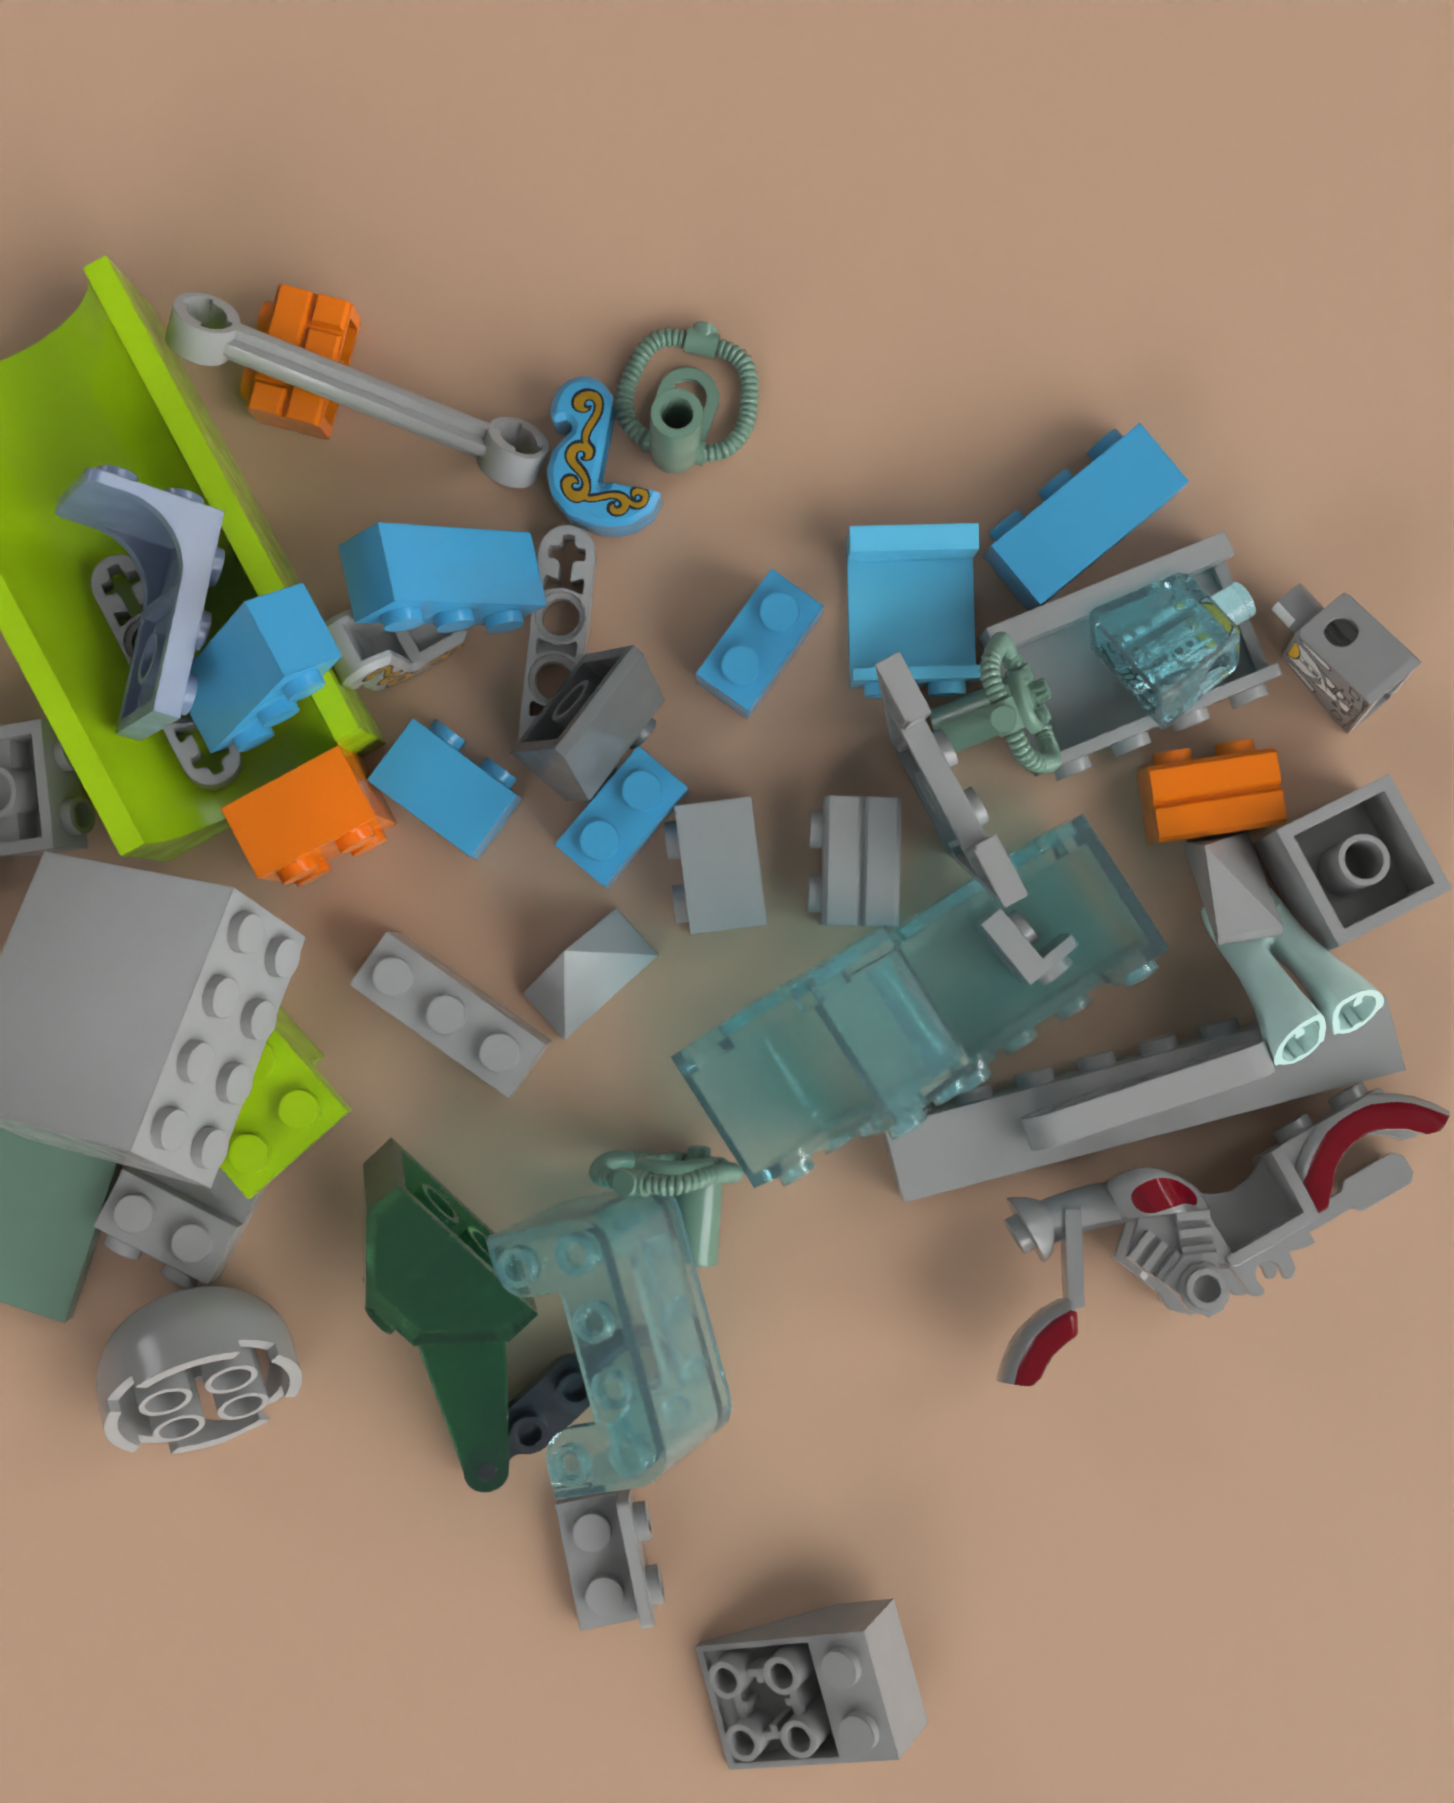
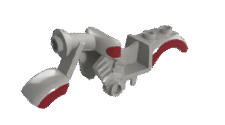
(1206, 1245)

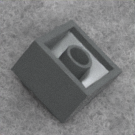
(592, 723)

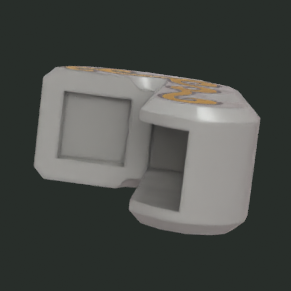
(387, 658)

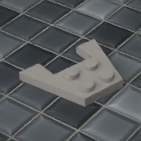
(928, 764)

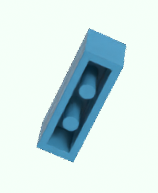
(1083, 515)
(441, 577)
(260, 668)

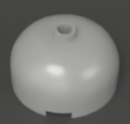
(186, 1337)

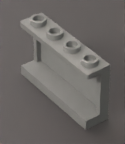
(1087, 700)

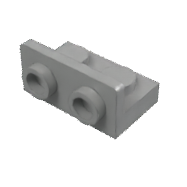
(608, 1558)

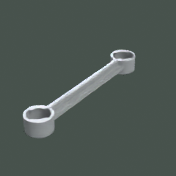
(210, 334)

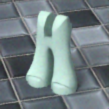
(1283, 1012)

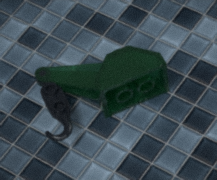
(439, 1290)

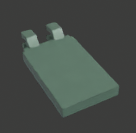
(48, 1223)

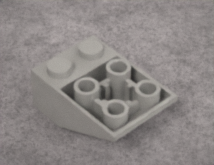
(815, 1688)

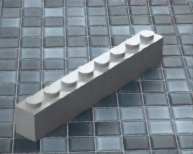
(983, 1129)

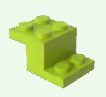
(284, 1111)

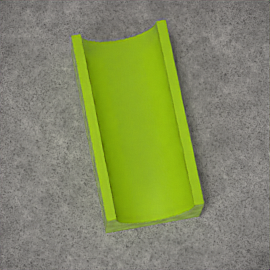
(121, 398)

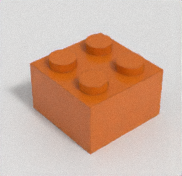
(310, 818)

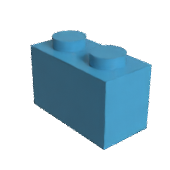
(759, 644)
(446, 788)
(622, 817)

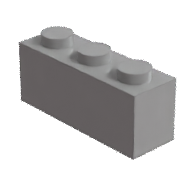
(450, 1012)

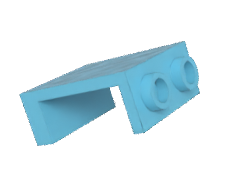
(913, 596)

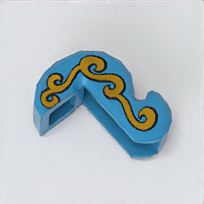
(579, 464)

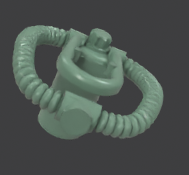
(677, 417)
(1003, 709)
(691, 1178)

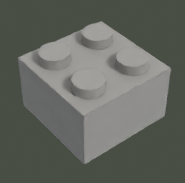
(1352, 864)

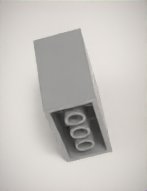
(137, 1013)

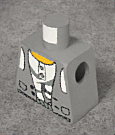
(1343, 655)

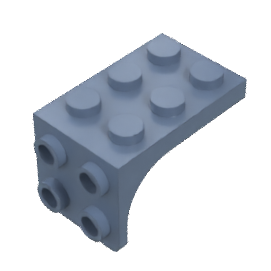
(178, 558)

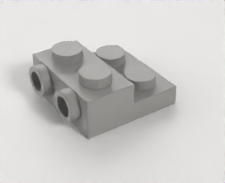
(39, 793)
(176, 1223)

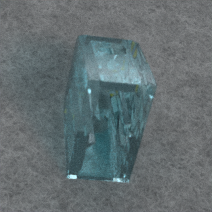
(1171, 641)

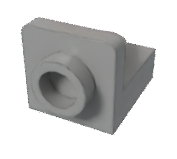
(1012, 942)

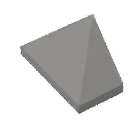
(1233, 888)
(590, 973)

